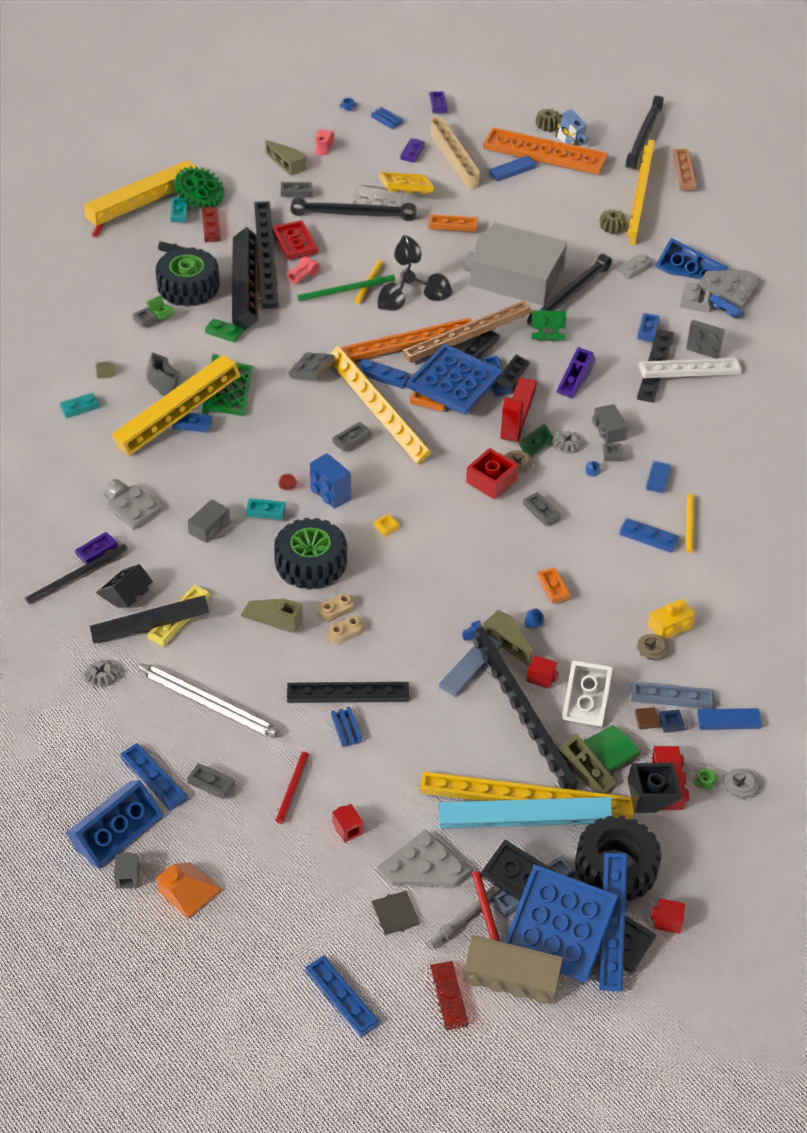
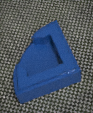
(470, 632)

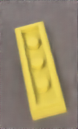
(164, 633)

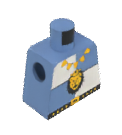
(571, 128)

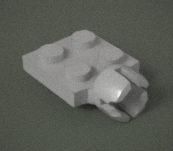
(130, 503)

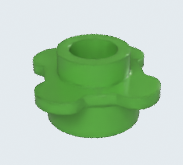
(705, 774)

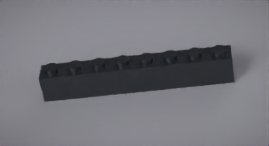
(245, 279)

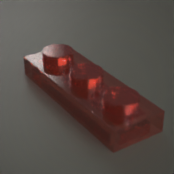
(211, 224)
(448, 995)

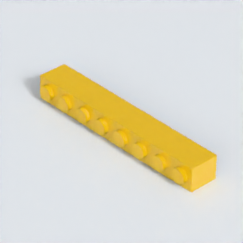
(133, 195)
(175, 405)

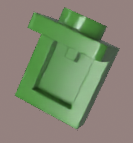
(158, 307)

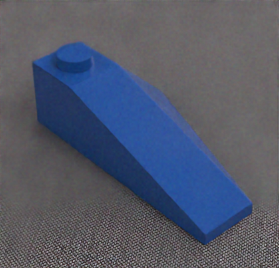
(685, 261)

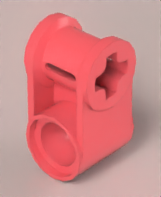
(324, 140)

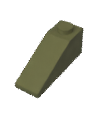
(286, 157)
(505, 629)
(586, 765)

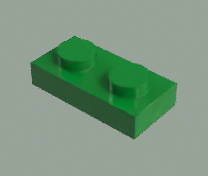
(223, 330)

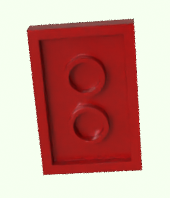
(294, 240)

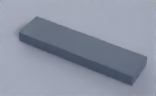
(465, 670)
(672, 695)
(507, 904)

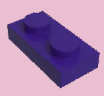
(412, 150)
(96, 547)

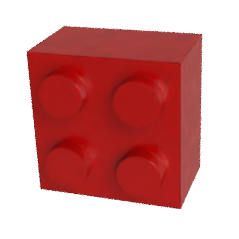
(492, 473)

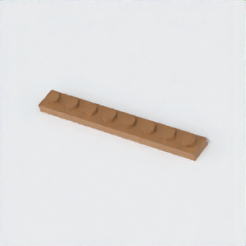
(467, 331)

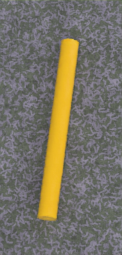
(374, 272)
(690, 524)

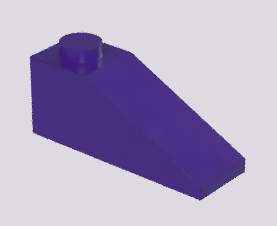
(577, 372)

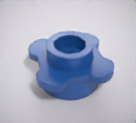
(348, 104)

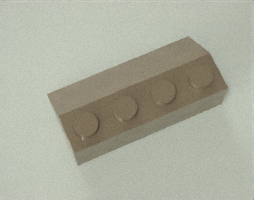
(512, 969)

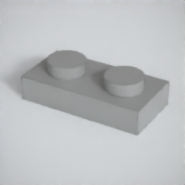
(634, 266)

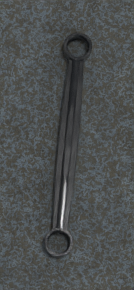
(643, 134)
(353, 209)
(602, 264)

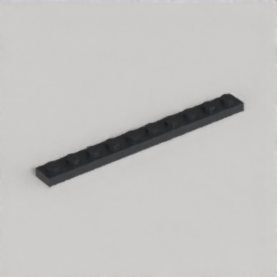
(266, 255)
(526, 712)

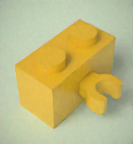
(672, 619)

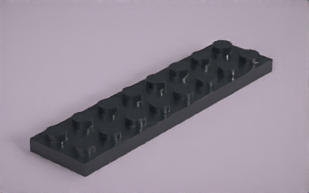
(510, 871)

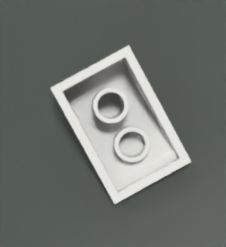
(587, 693)

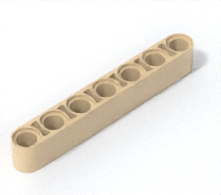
(455, 153)

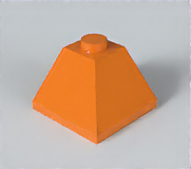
(186, 887)

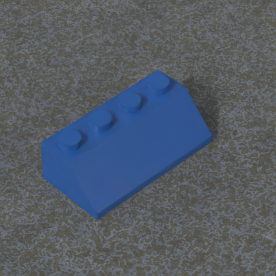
(114, 823)

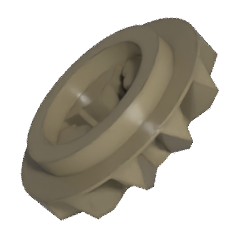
(520, 456)
(647, 641)

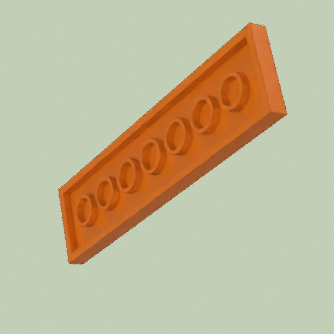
(545, 150)

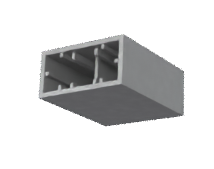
(516, 263)

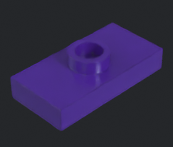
(438, 102)

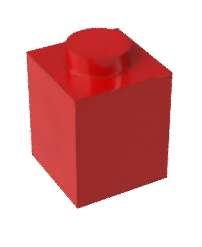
(542, 672)
(347, 822)
(668, 915)

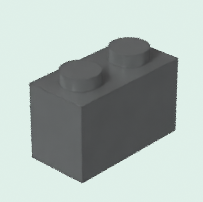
(610, 424)
(209, 521)

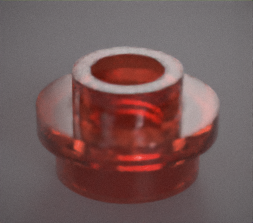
(287, 482)

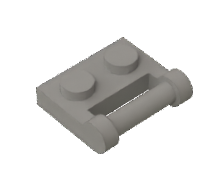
(691, 297)

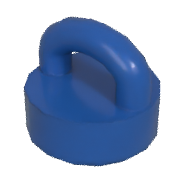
(534, 618)

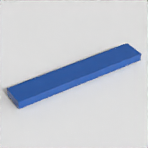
(613, 943)

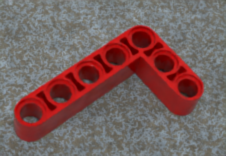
(516, 409)

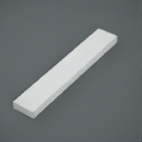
(685, 368)

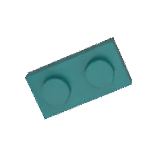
(178, 210)
(79, 405)
(265, 509)

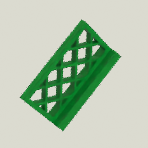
(244, 389)

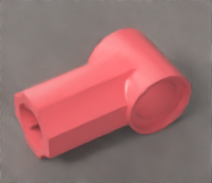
(305, 268)

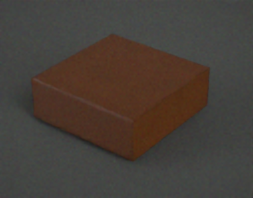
(647, 718)

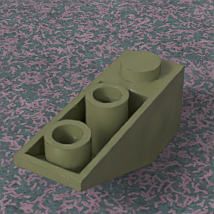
(276, 613)

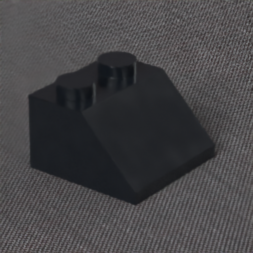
(126, 586)
(653, 786)

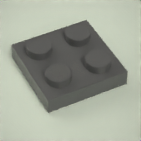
(705, 339)
(311, 366)

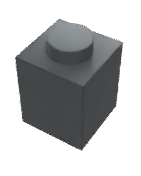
(127, 870)

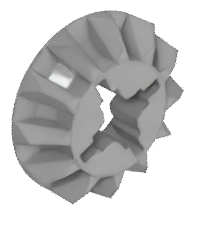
(569, 446)
(100, 679)
(737, 776)

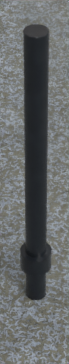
(109, 556)

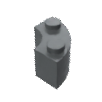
(161, 374)

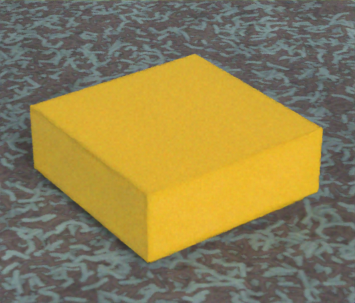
(386, 525)

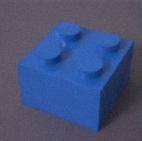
(330, 480)

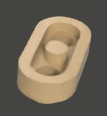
(338, 607)
(347, 630)

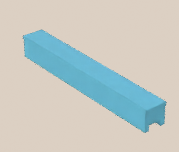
(523, 812)

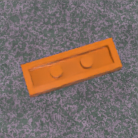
(453, 223)

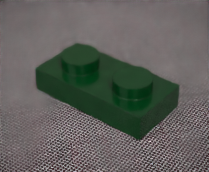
(536, 440)

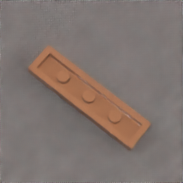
(684, 169)

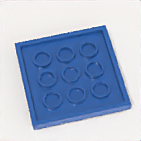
(454, 379)
(562, 920)

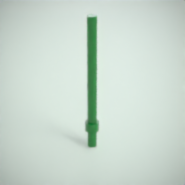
(378, 281)

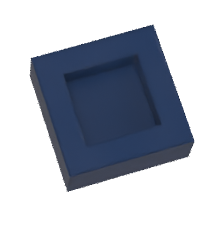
(671, 721)

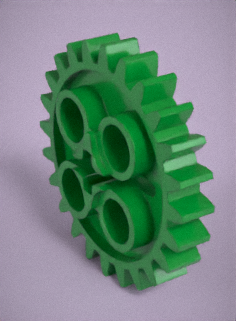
(199, 187)

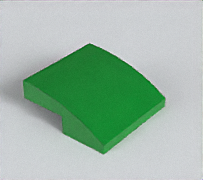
(612, 748)

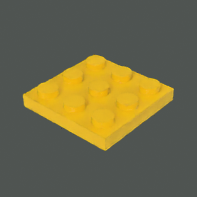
(406, 181)

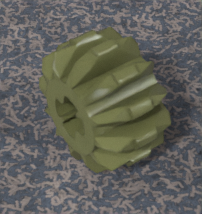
(547, 119)
(612, 221)

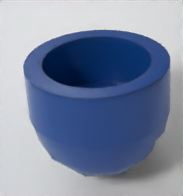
(589, 469)

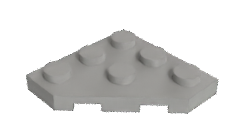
(731, 286)
(424, 864)

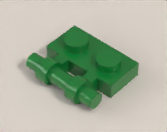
(548, 319)

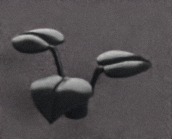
(405, 253)

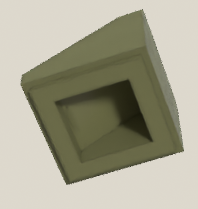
(105, 369)

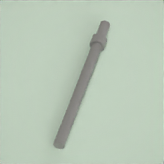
(447, 930)

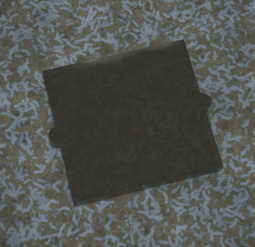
(395, 912)

